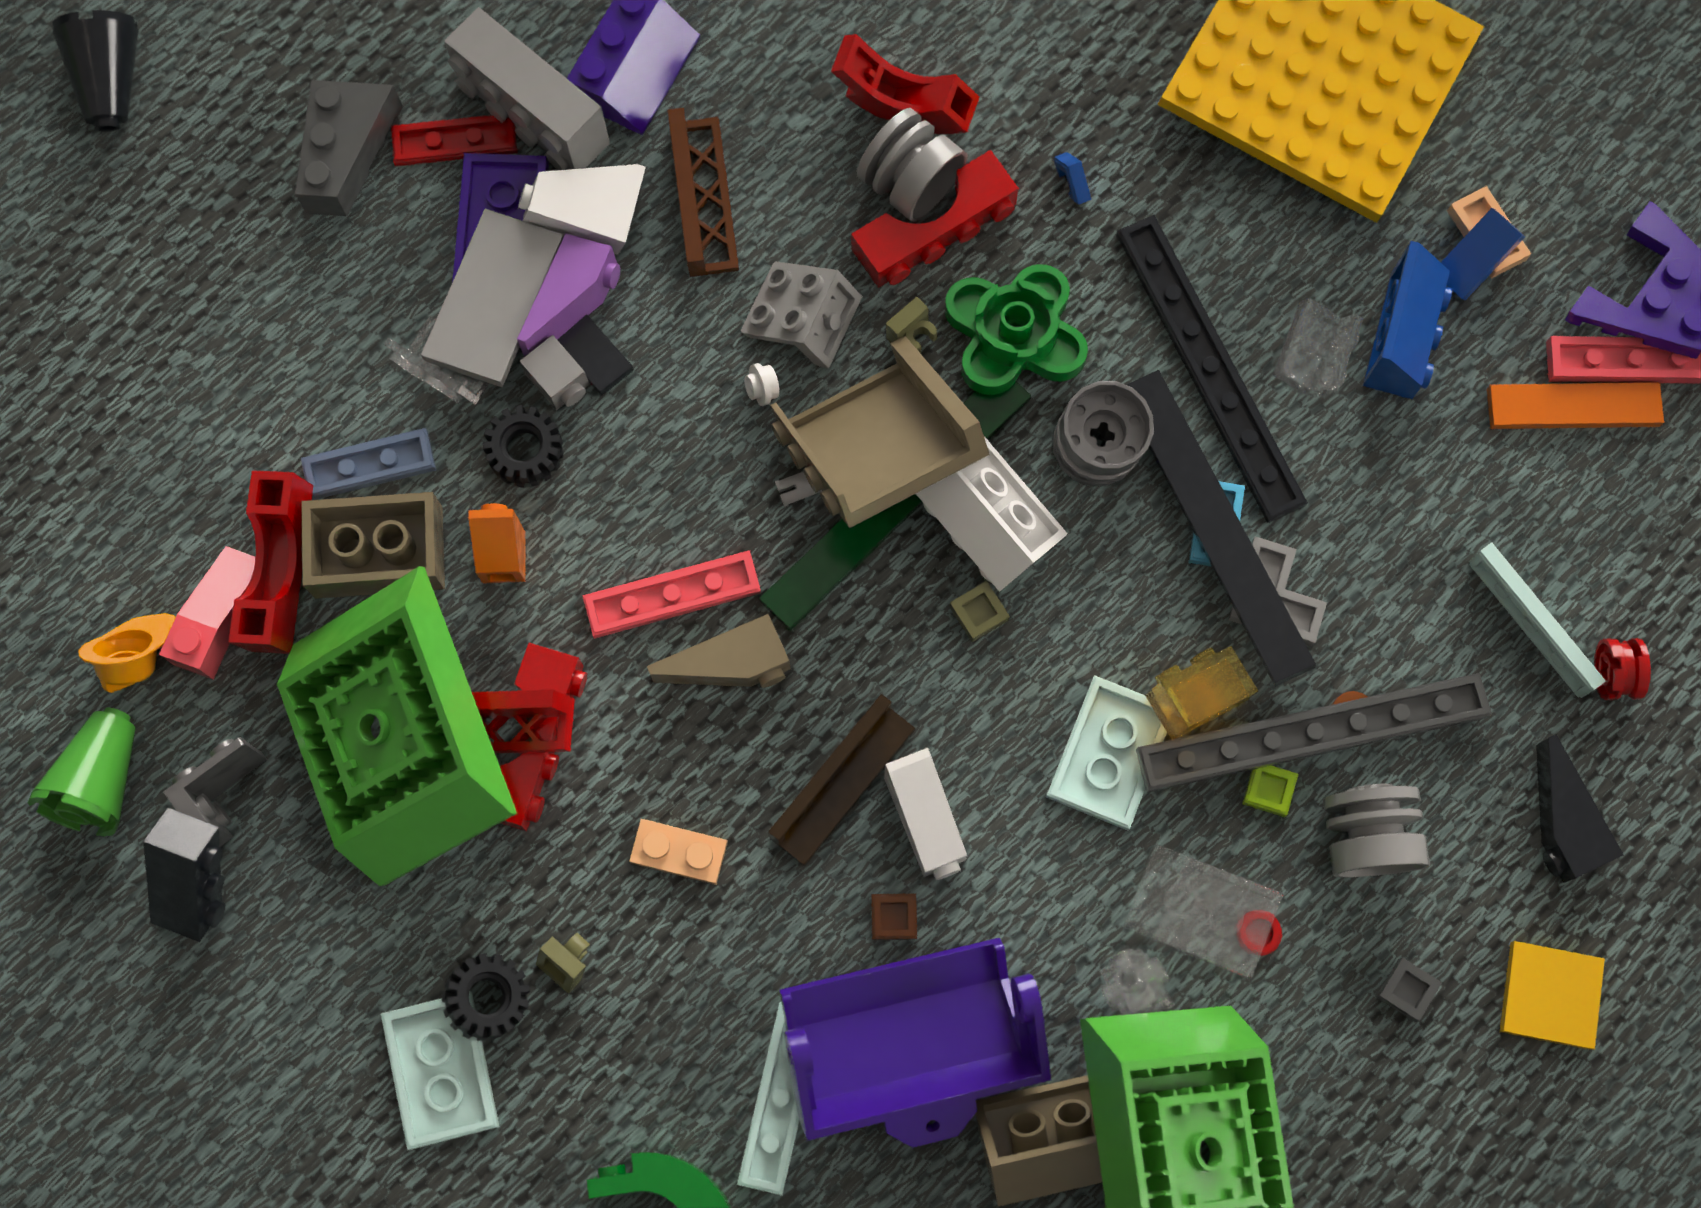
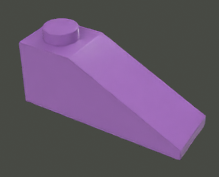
(572, 288)

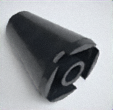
(99, 63)

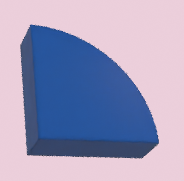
(1072, 167)

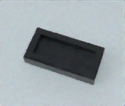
(596, 355)

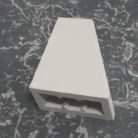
(585, 202)
(925, 814)

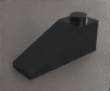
(1569, 819)

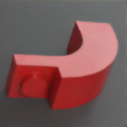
(888, 90)

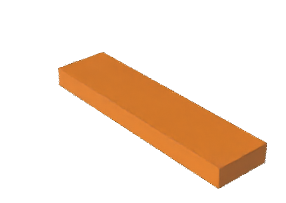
(1575, 405)

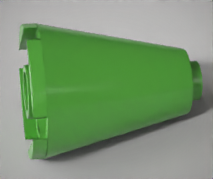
(89, 775)

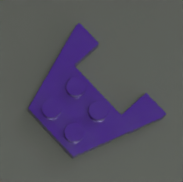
(1669, 303)

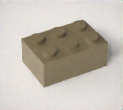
(370, 542)

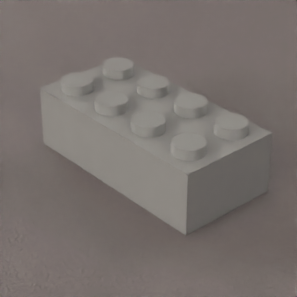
(527, 91)

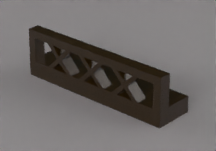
(841, 781)

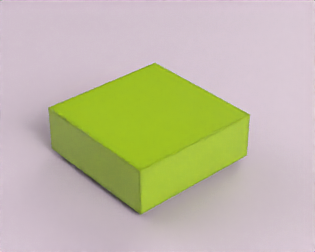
(1270, 790)

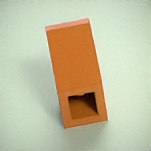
(498, 544)

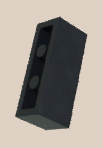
(184, 875)

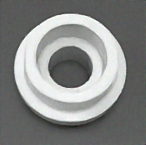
(762, 384)

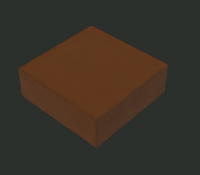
(894, 916)

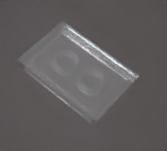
(1203, 911)

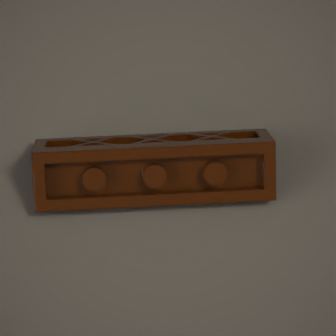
(687, 196)

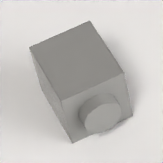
(555, 373)

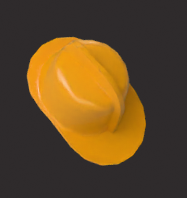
(128, 651)

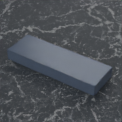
(369, 463)

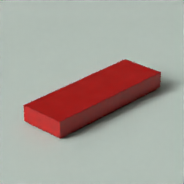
(451, 139)

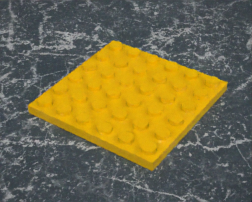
(1324, 87)

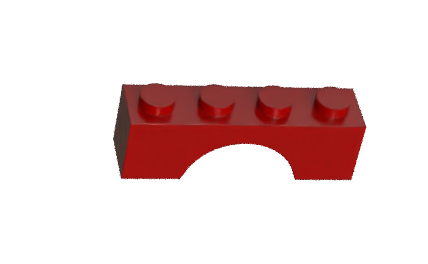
(892, 247)
(268, 608)
(525, 775)

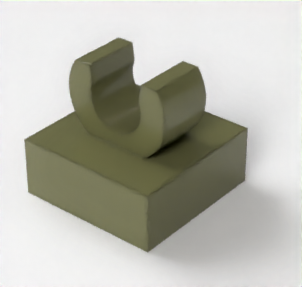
(911, 322)
(563, 962)

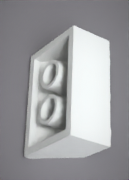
(993, 518)

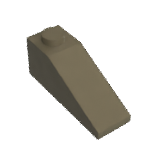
(734, 658)

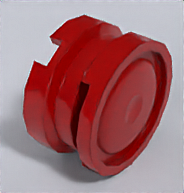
(1623, 667)

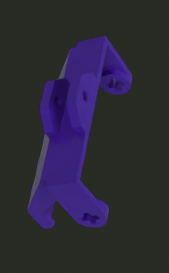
(913, 1043)

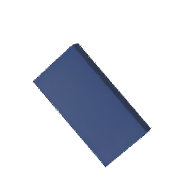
(1480, 252)

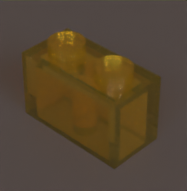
(1200, 692)

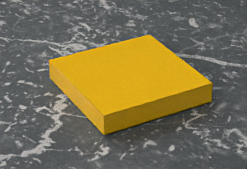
(1552, 995)

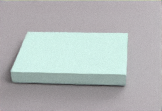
(1100, 759)
(437, 1075)

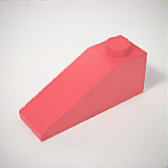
(203, 623)

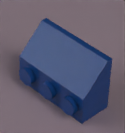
(1409, 324)

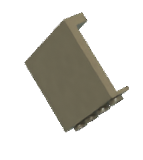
(882, 437)

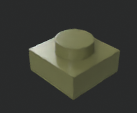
(979, 611)

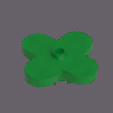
(1015, 329)

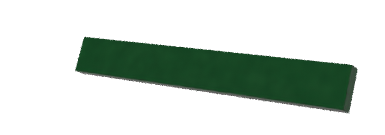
(847, 547)

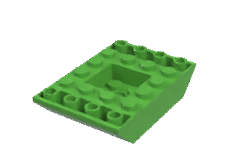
(432, 766)
(1165, 1088)

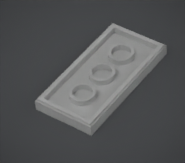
(491, 297)

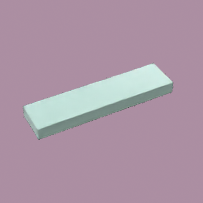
(1536, 621)
(773, 1121)

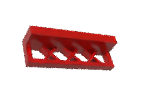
(523, 705)

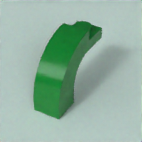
(661, 1174)

